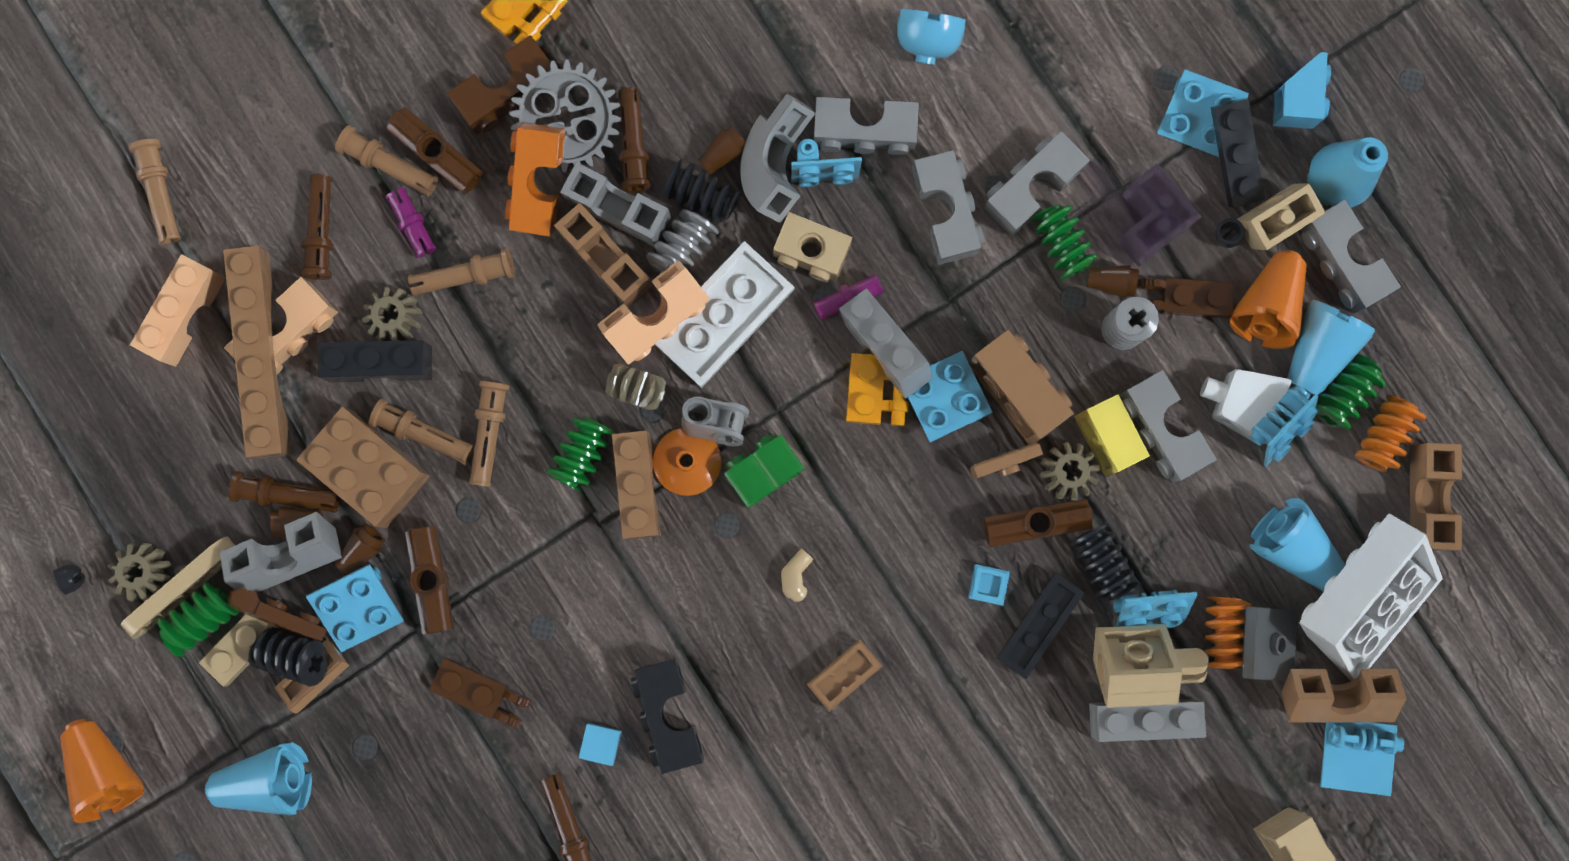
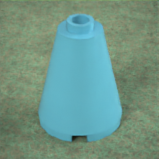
(1347, 170)
(1325, 346)
(1297, 544)
(264, 782)

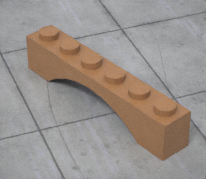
(258, 387)

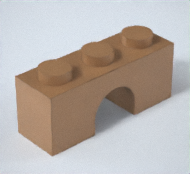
(603, 255)
(1432, 475)
(635, 485)
(1371, 697)

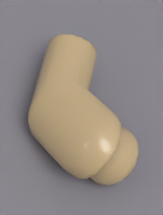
(792, 576)

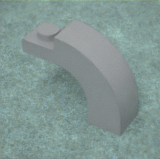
(766, 156)

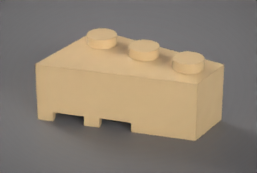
(1293, 837)

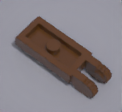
(1191, 297)
(274, 614)
(476, 692)

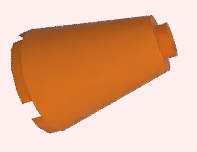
(1273, 303)
(95, 773)

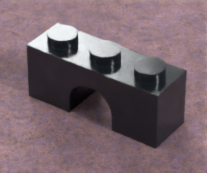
(374, 360)
(672, 746)

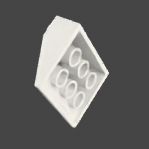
(1372, 596)

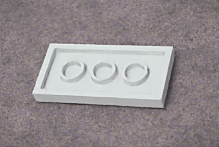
(740, 301)

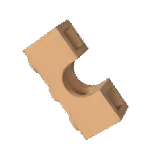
(306, 314)
(165, 326)
(635, 335)

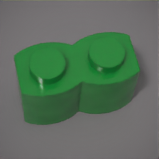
(763, 470)

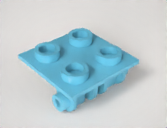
(1189, 111)
(811, 170)
(949, 398)
(1276, 432)
(355, 607)
(1157, 609)
(1360, 756)

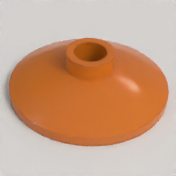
(691, 479)

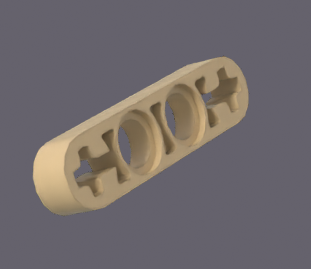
(176, 590)

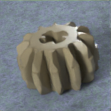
(392, 303)
(635, 386)
(1058, 476)
(126, 571)

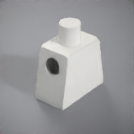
(1244, 398)

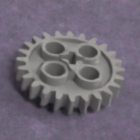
(558, 84)

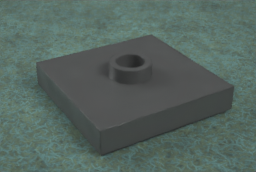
(1269, 643)

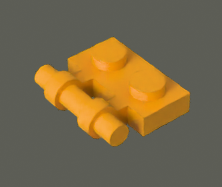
(511, 15)
(866, 393)

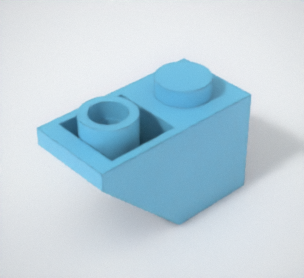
(1302, 97)

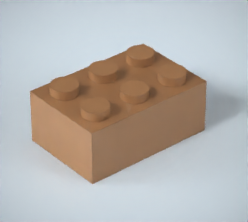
(1020, 387)
(363, 468)

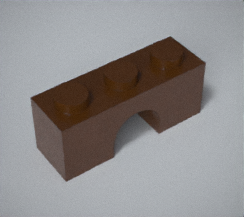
(484, 105)

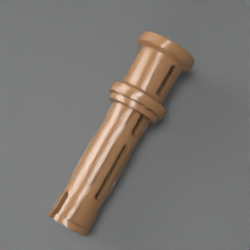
(372, 155)
(153, 176)
(478, 269)
(407, 425)
(482, 475)

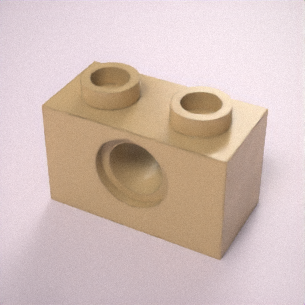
(1281, 216)
(801, 231)

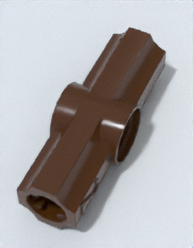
(420, 138)
(1059, 520)
(426, 556)

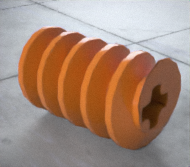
(1389, 434)
(1227, 632)

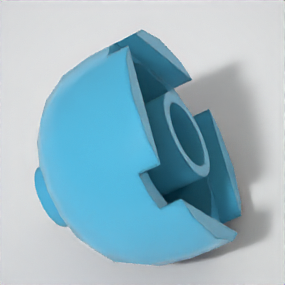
(929, 34)

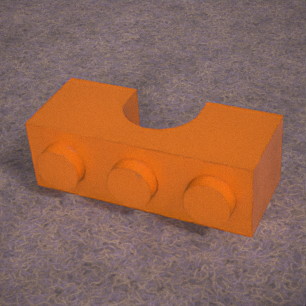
(529, 207)

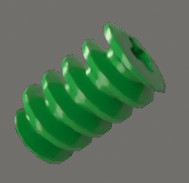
(1064, 239)
(1349, 391)
(580, 452)
(195, 620)

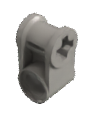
(716, 422)

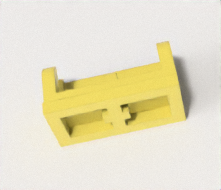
(1111, 435)

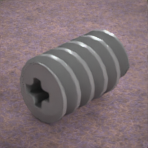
(682, 242)
(1139, 313)

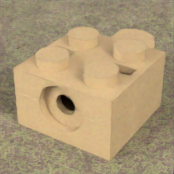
(1143, 667)

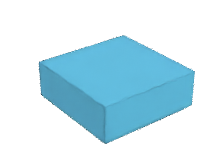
(988, 584)
(600, 744)

